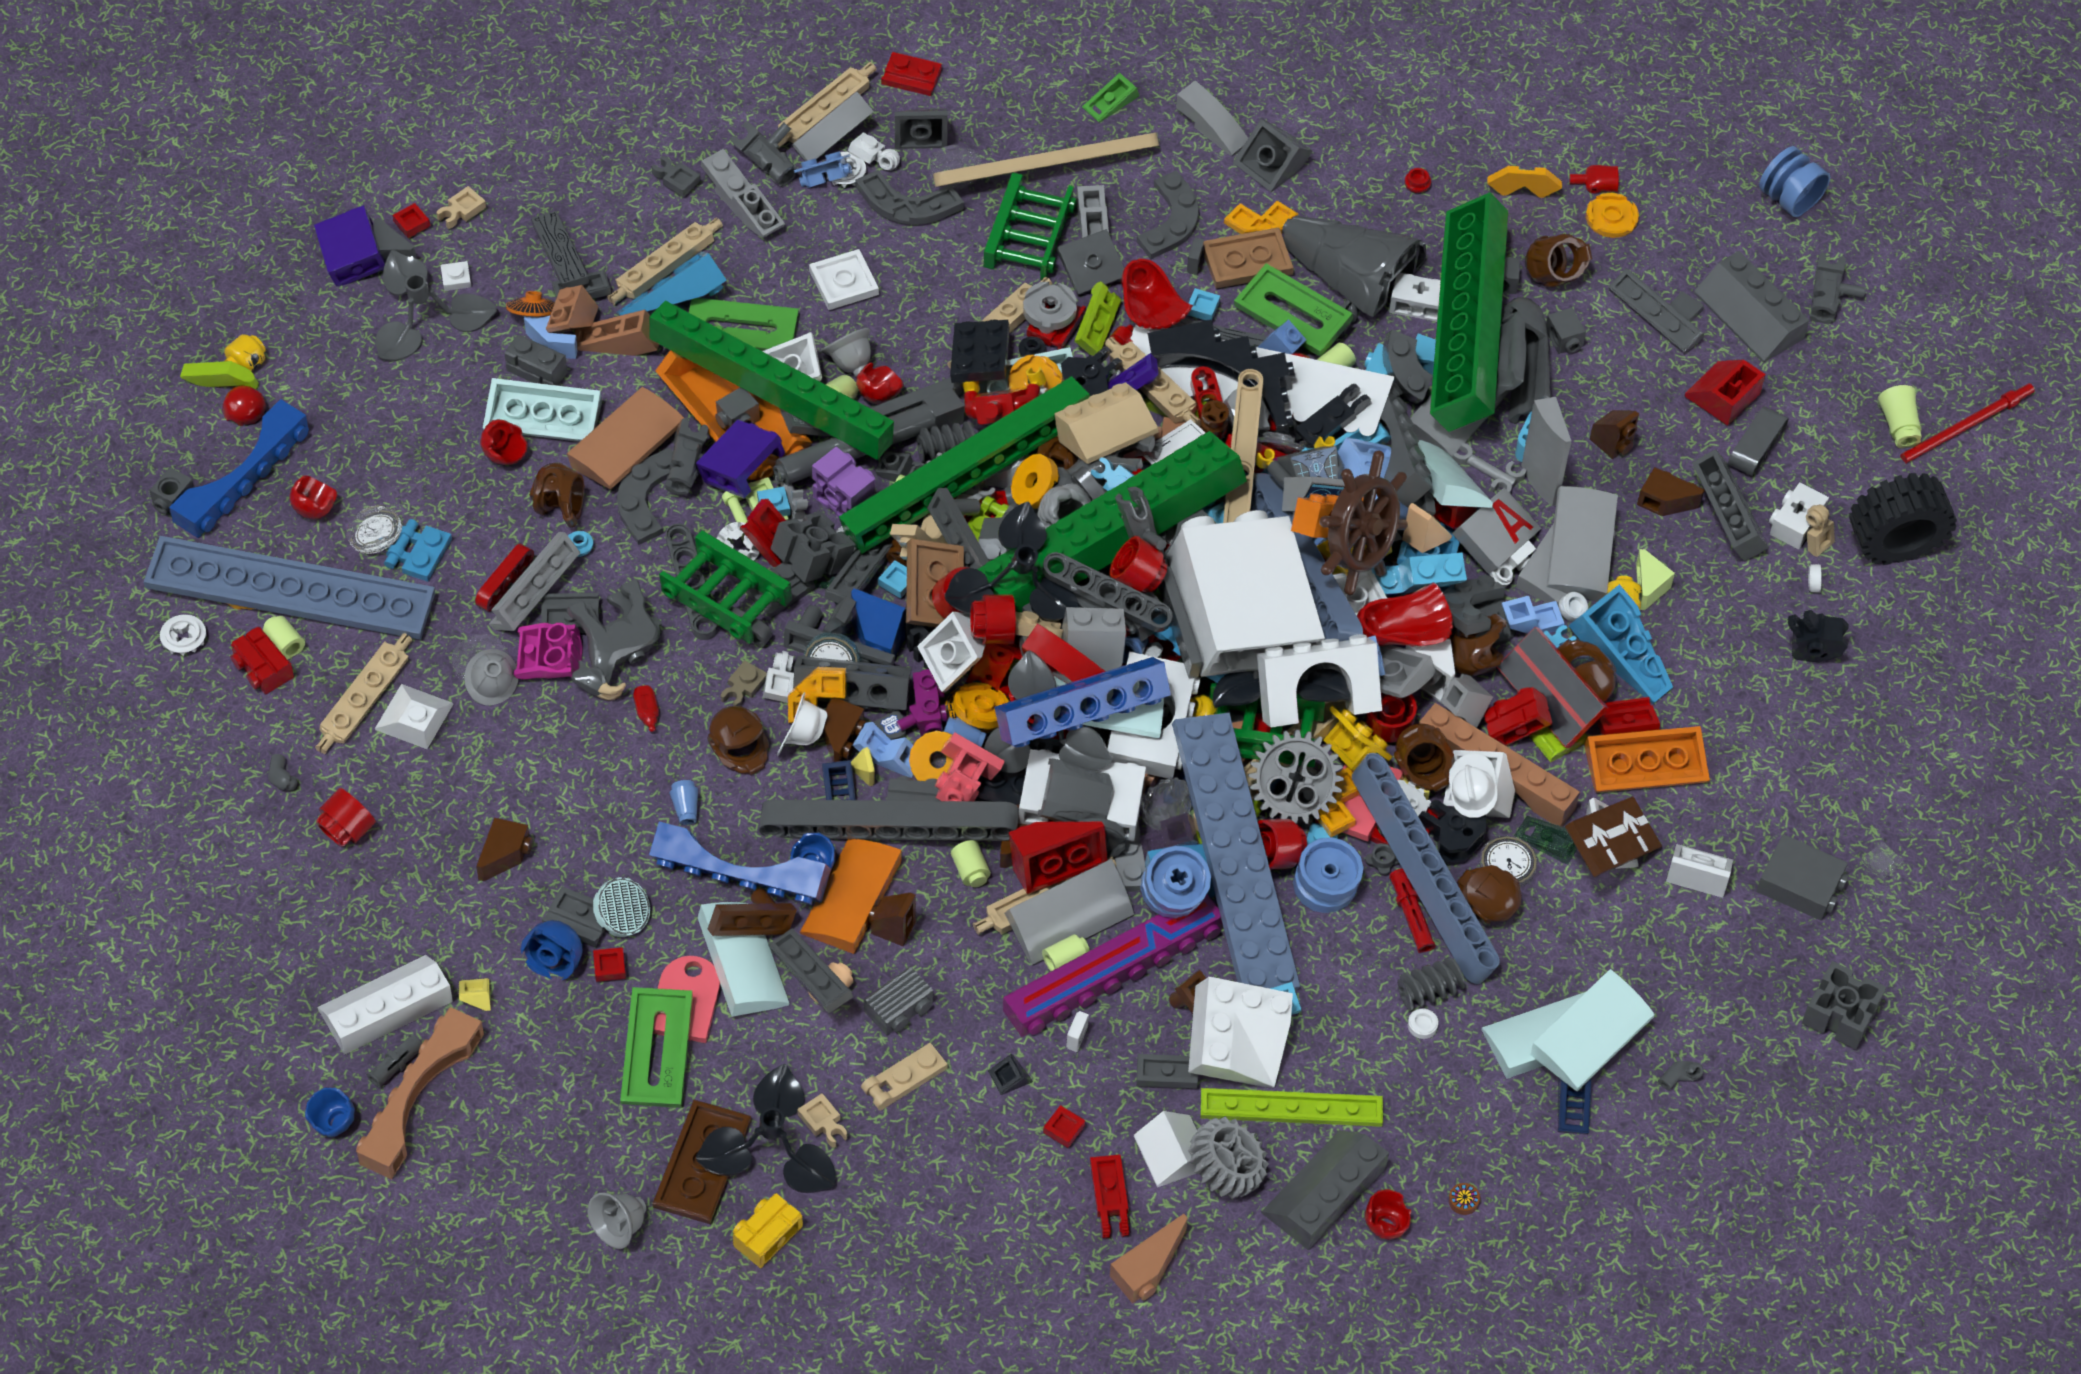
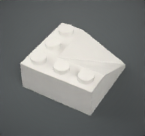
(1239, 1031)

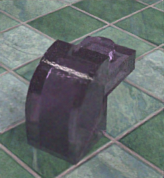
(1174, 832)

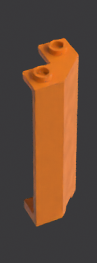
(702, 388)

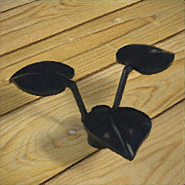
(1026, 534)
(1242, 688)
(775, 1099)

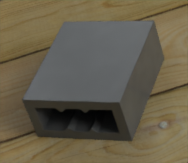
(1803, 877)

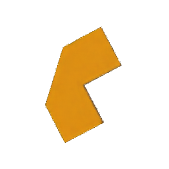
(1511, 178)
(1246, 221)
(821, 682)
(1339, 817)

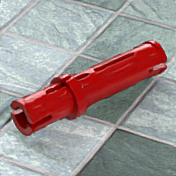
(1411, 911)

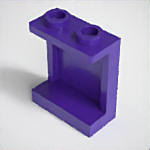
(349, 246)
(738, 456)

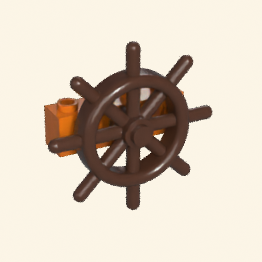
(1355, 520)

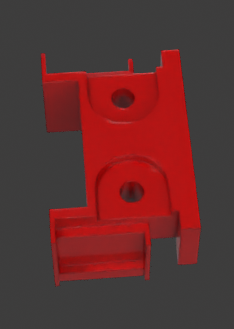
(994, 665)

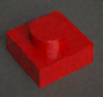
(411, 220)
(609, 964)
(1064, 1126)

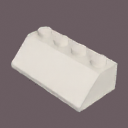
(386, 1003)

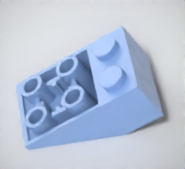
(1358, 457)

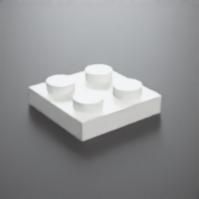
(843, 279)

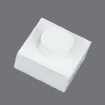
(455, 276)

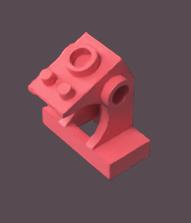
(968, 764)

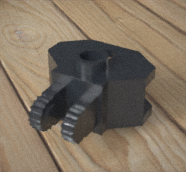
(1090, 372)
(1817, 635)
(1455, 834)

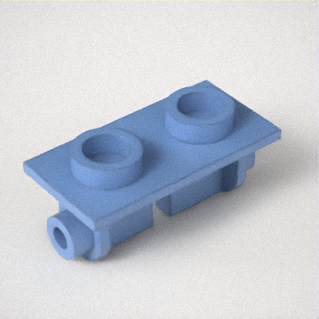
(814, 172)

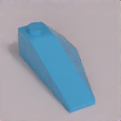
(691, 280)

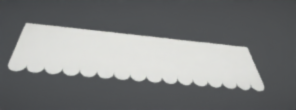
(1312, 388)

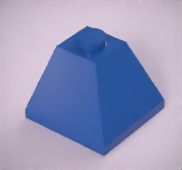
(878, 622)

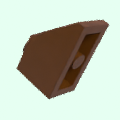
(503, 848)
(894, 918)

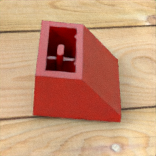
(1727, 389)

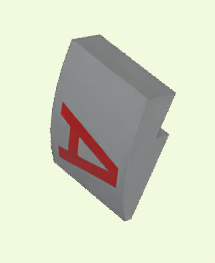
(1496, 532)

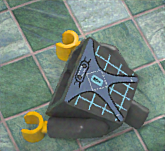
(1317, 462)

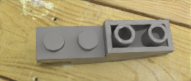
(740, 195)

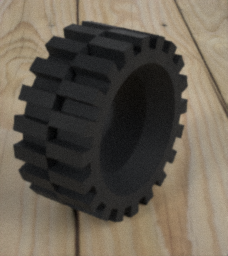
(1902, 519)

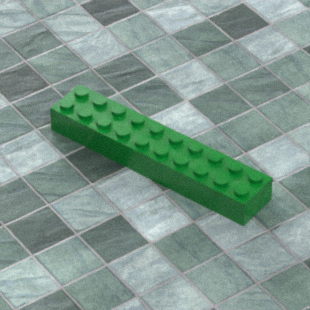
(1469, 312)
(1096, 531)

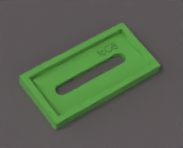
(1274, 282)
(782, 318)
(644, 1007)

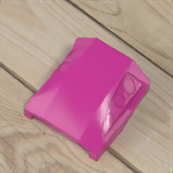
(548, 651)

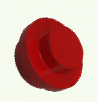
(1418, 180)

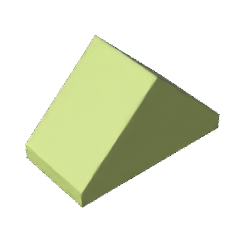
(1652, 577)

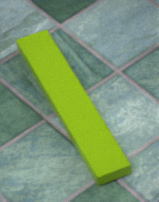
(1291, 1107)

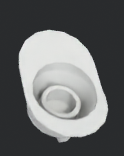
(807, 724)
(1473, 785)

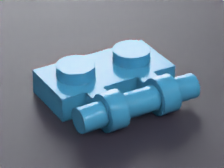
(425, 554)

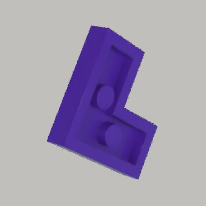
(1139, 374)

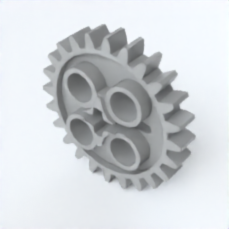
(1321, 784)

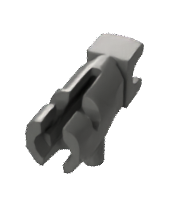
(766, 154)
(1828, 288)
(684, 458)
(1139, 520)

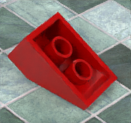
(1055, 851)

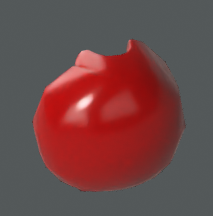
(244, 405)
(1390, 1206)

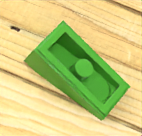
(1111, 97)

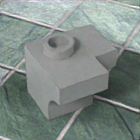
(1466, 699)

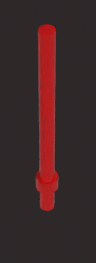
(2007, 400)

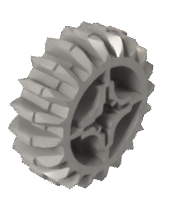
(1234, 1153)

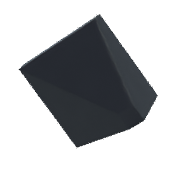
(1009, 1075)

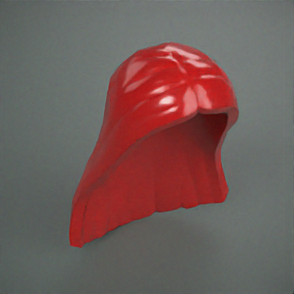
(1151, 297)
(1408, 619)

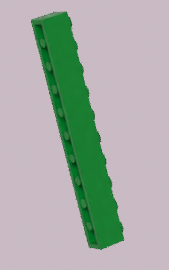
(771, 380)
(961, 466)

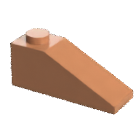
(618, 335)
(1143, 1266)

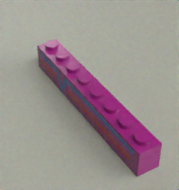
(1108, 967)

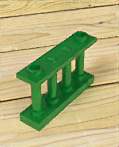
(1010, 212)
(729, 563)
(1251, 741)

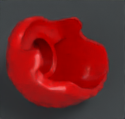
(878, 384)
(503, 442)
(312, 498)

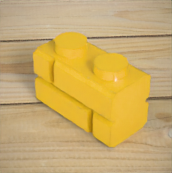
(767, 1229)

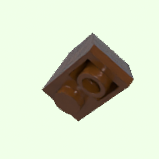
(1615, 432)
(1669, 494)
(841, 728)

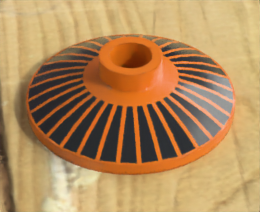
(531, 305)

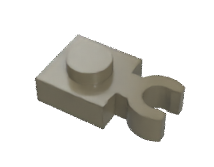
(744, 681)

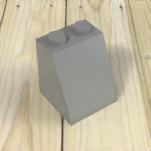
(1096, 634)

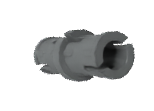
(407, 1049)

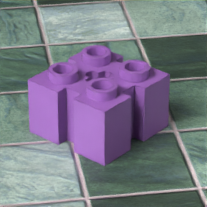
(840, 482)

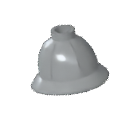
(851, 351)
(490, 677)
(616, 1217)

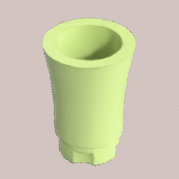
(1902, 415)

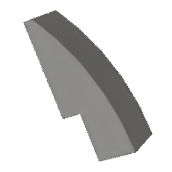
(1211, 118)
(833, 127)
(1091, 209)

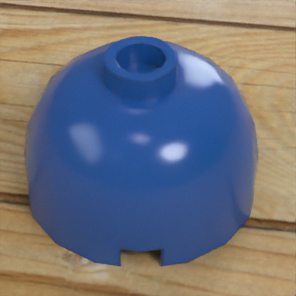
(550, 943)

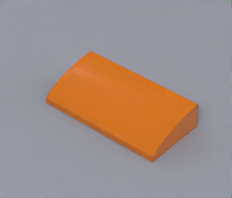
(1647, 759)
(851, 893)

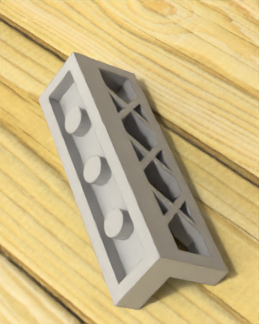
(534, 583)

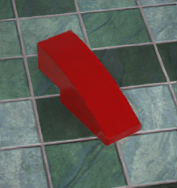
(1061, 657)

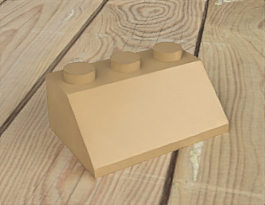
(1105, 423)

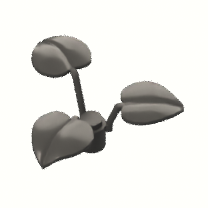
(409, 275)
(1081, 747)

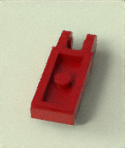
(1109, 1192)

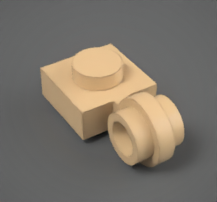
(1822, 531)

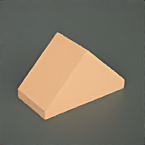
(1423, 530)

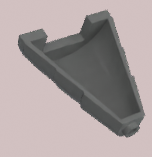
(1354, 258)

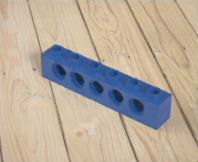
(1013, 716)

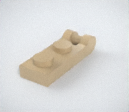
(905, 1076)

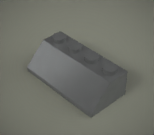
(1752, 307)
(1327, 1186)

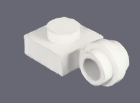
(870, 149)
(1518, 560)
(779, 678)

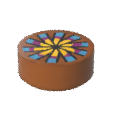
(1464, 1199)

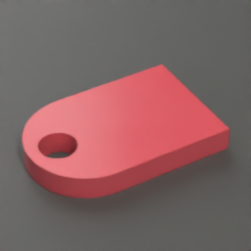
(704, 989)

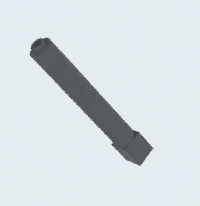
(935, 410)

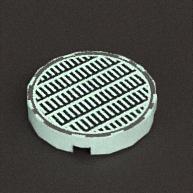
(621, 907)

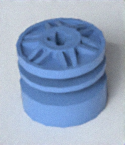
(1794, 181)

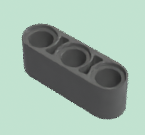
(1757, 440)

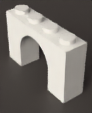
(1282, 669)
(1158, 754)
(1125, 799)

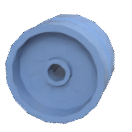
(1327, 875)
(1179, 897)

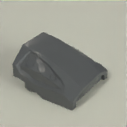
(1075, 793)

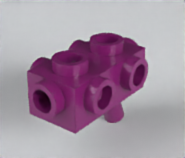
(927, 711)

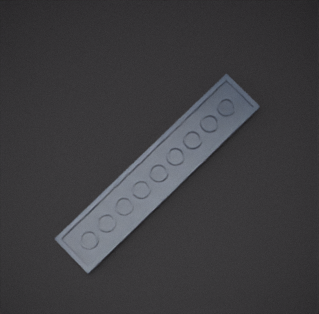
(289, 587)
(1234, 851)

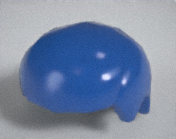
(816, 848)
(325, 1106)

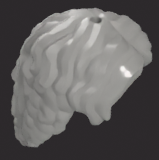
(1061, 502)

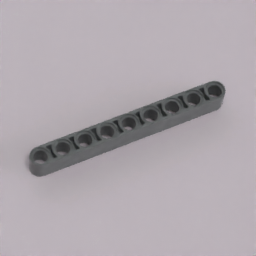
(890, 819)

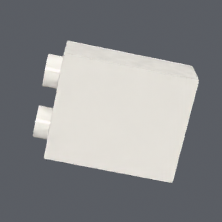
(1243, 589)

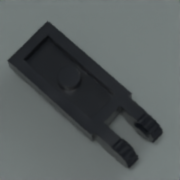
(1333, 416)

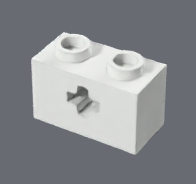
(1415, 297)
(1790, 522)

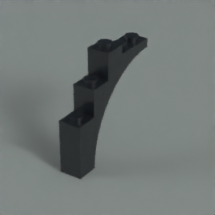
(1201, 346)

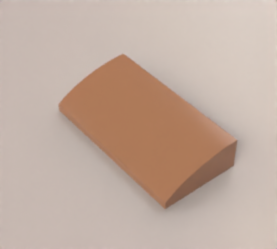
(625, 438)

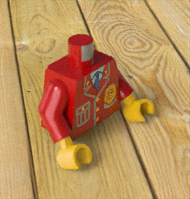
(995, 405)

